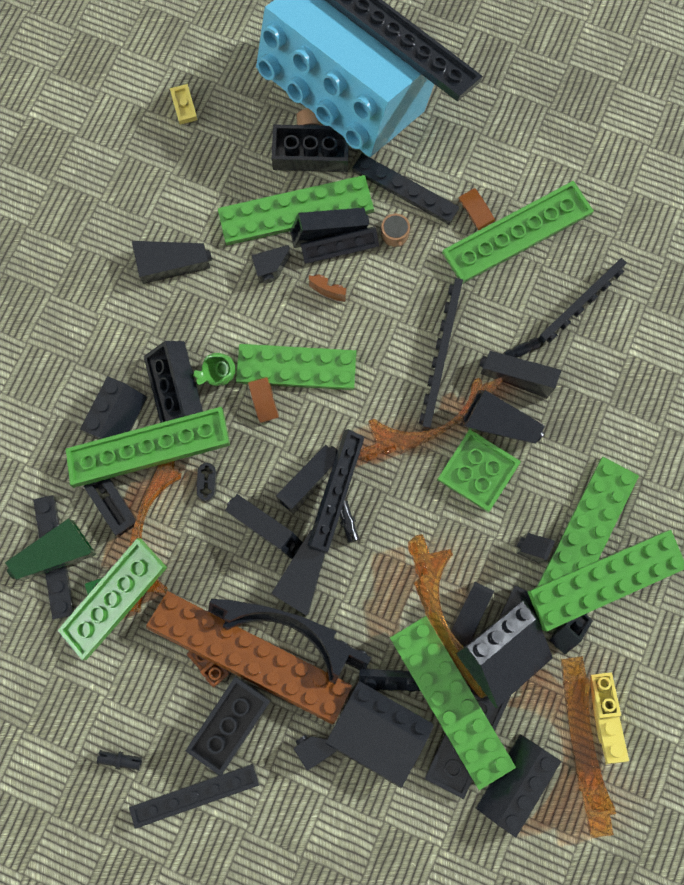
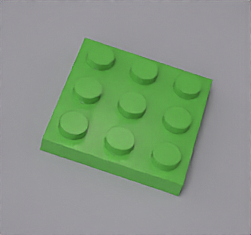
(479, 471)

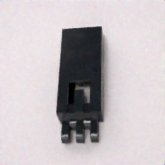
(113, 507)

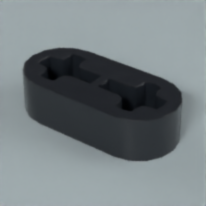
(201, 481)

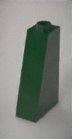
(50, 552)

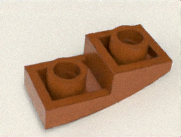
(477, 209)
(321, 285)
(263, 399)
(213, 673)

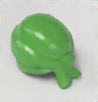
(216, 370)

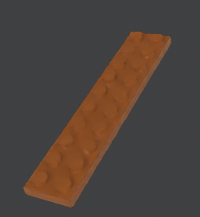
(249, 657)

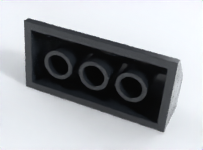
(172, 381)
(515, 794)

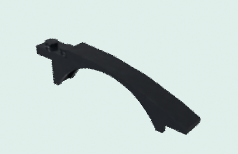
(334, 652)

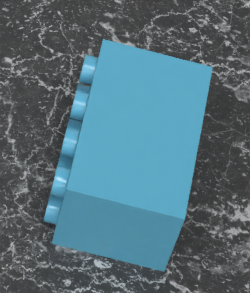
(340, 72)

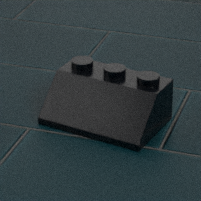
(113, 410)

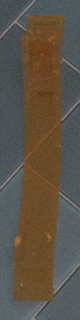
(388, 439)
(163, 478)
(430, 568)
(590, 781)

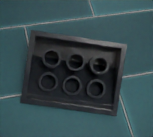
(506, 653)
(380, 734)

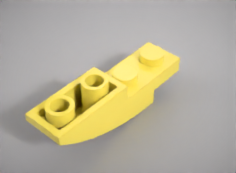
(607, 718)

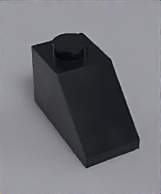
(271, 263)
(534, 547)
(571, 633)
(312, 750)

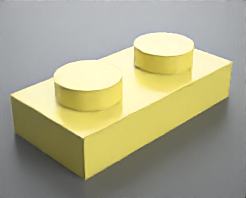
(183, 104)

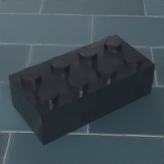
(308, 148)
(228, 725)

